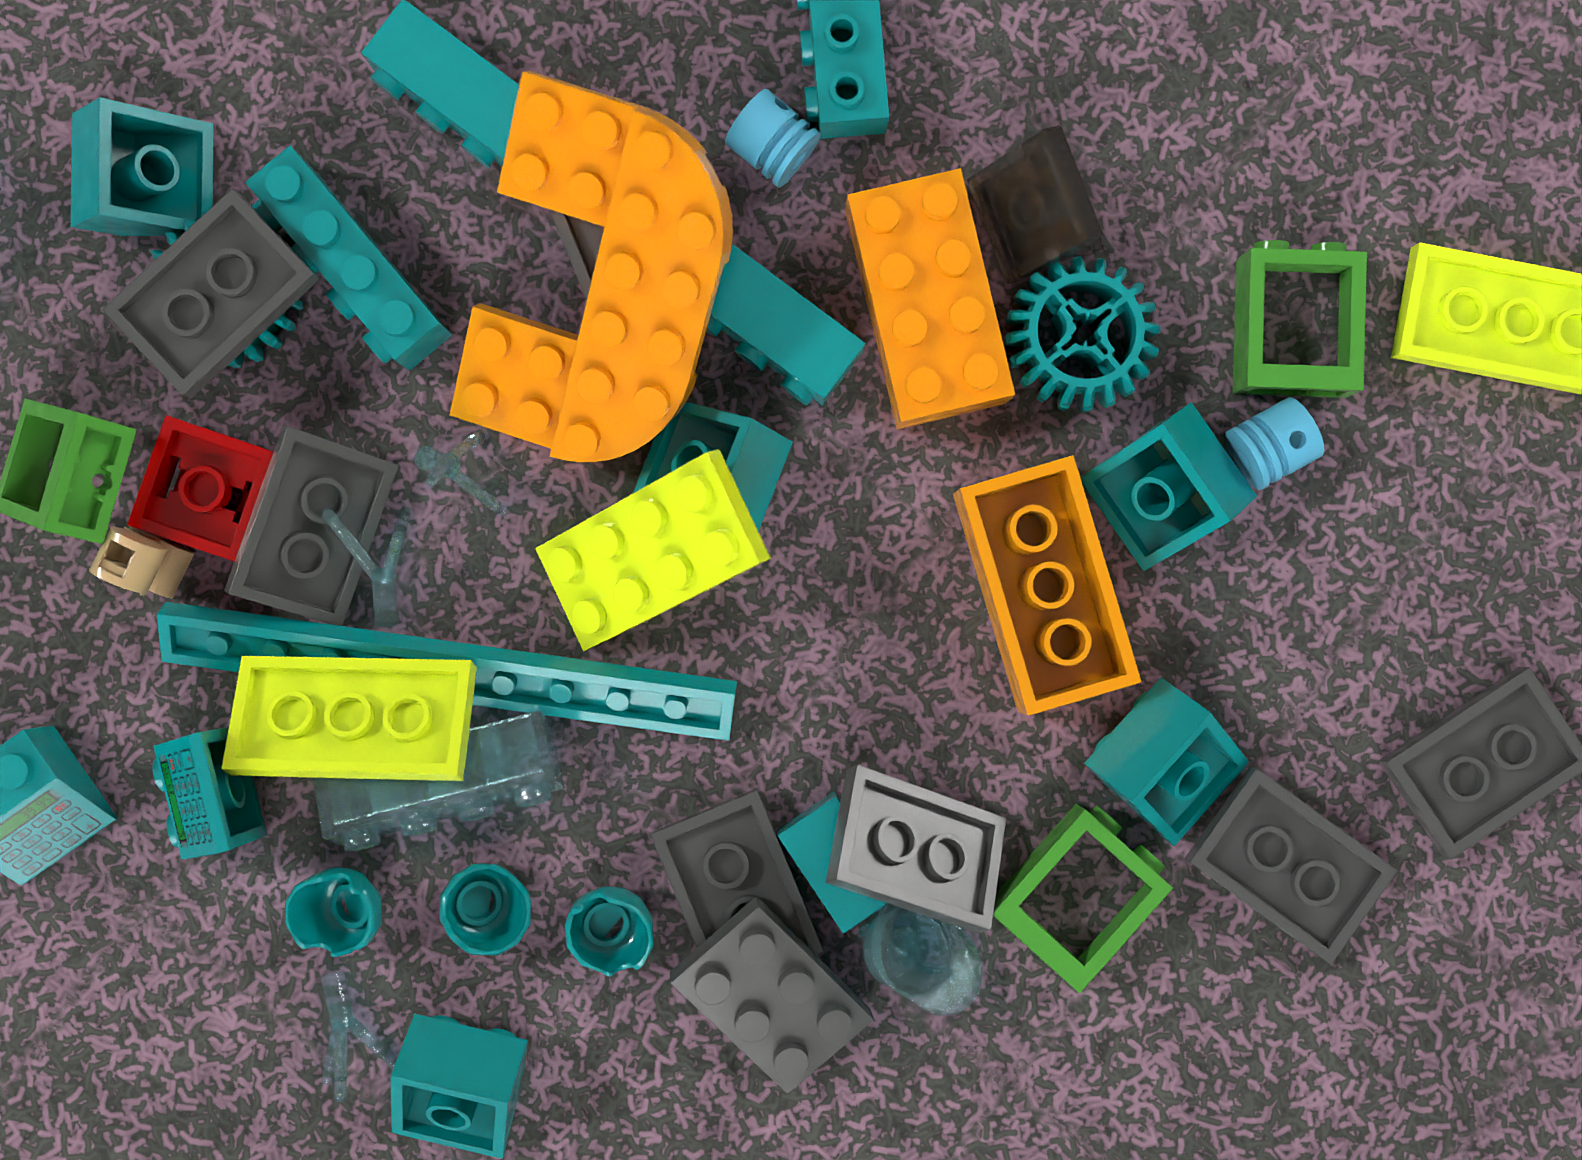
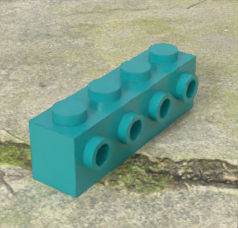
(847, 67)
(349, 259)

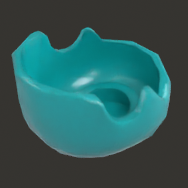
(317, 915)
(467, 915)
(593, 918)

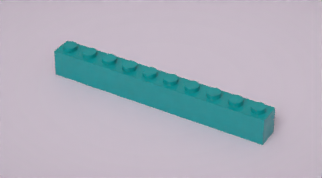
(478, 103)

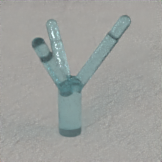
(448, 466)
(382, 578)
(341, 1018)

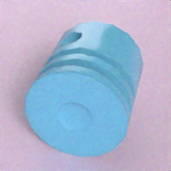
(772, 137)
(1271, 445)

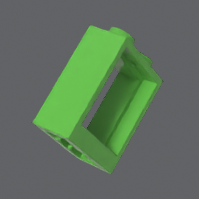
(1256, 378)
(64, 498)
(1007, 908)

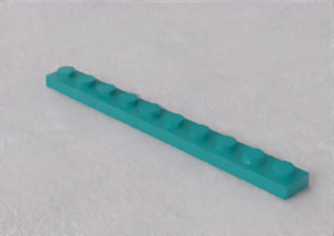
(503, 676)

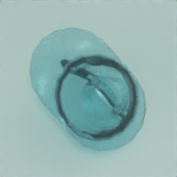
(922, 959)

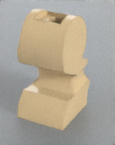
(141, 561)

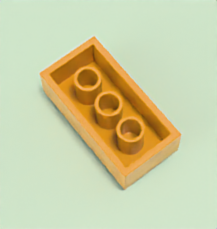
(929, 298)
(1046, 586)

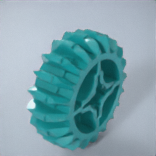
(1065, 313)

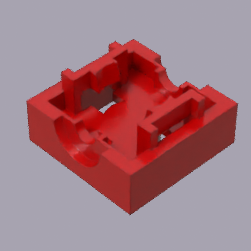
(196, 506)

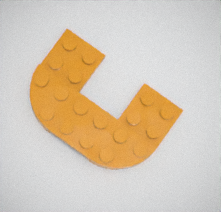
(648, 290)

